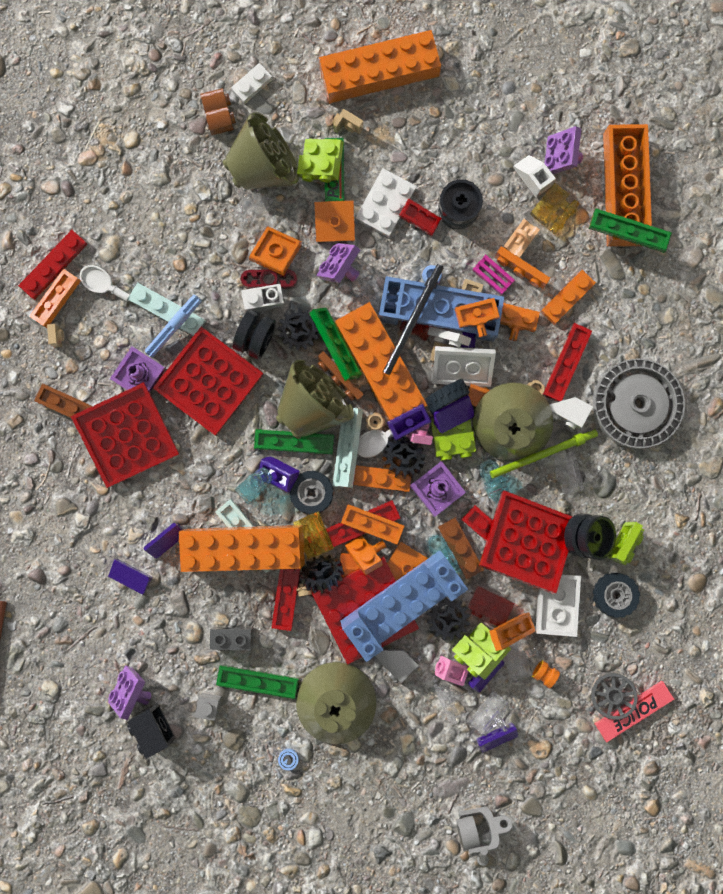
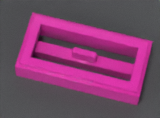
(498, 269)

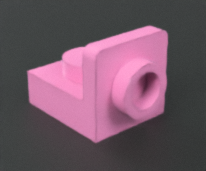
(421, 435)
(451, 671)

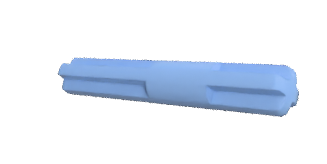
(173, 325)

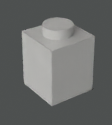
(208, 706)

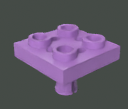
(563, 150)
(339, 263)
(131, 369)
(439, 487)
(128, 692)

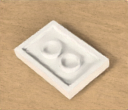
(385, 203)
(468, 364)
(560, 611)

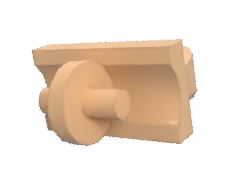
(521, 238)

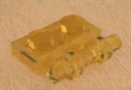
(549, 205)
(315, 535)

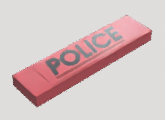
(647, 703)

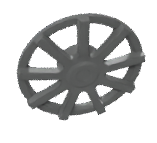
(614, 696)

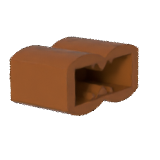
(217, 111)

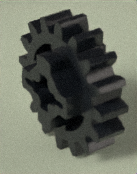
(290, 325)
(395, 461)
(322, 573)
(446, 627)

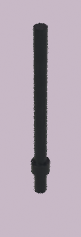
(431, 284)

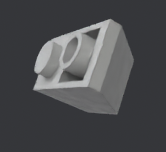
(397, 662)

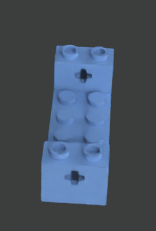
(402, 296)
(402, 604)

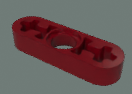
(254, 283)

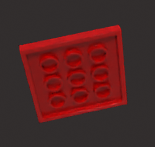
(208, 381)
(125, 435)
(526, 542)
(350, 595)

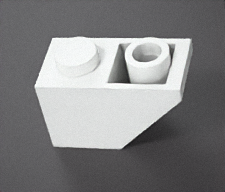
(535, 175)
(262, 298)
(572, 412)

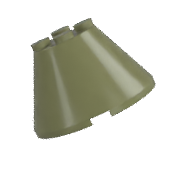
(260, 156)
(311, 401)
(509, 405)
(337, 686)

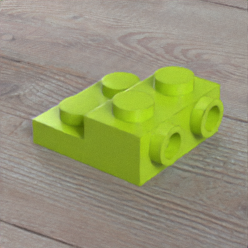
(320, 160)
(454, 441)
(626, 541)
(479, 652)

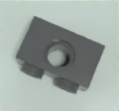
(231, 638)

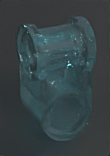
(490, 483)
(254, 485)
(443, 548)

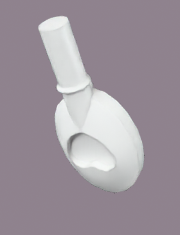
(99, 281)
(373, 443)

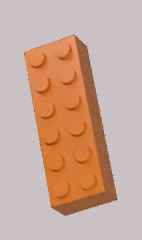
(380, 66)
(627, 175)
(371, 351)
(242, 548)

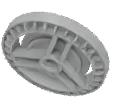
(653, 398)

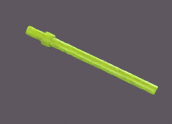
(576, 440)

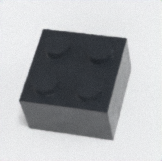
(151, 730)

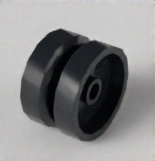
(464, 193)
(254, 334)
(590, 536)

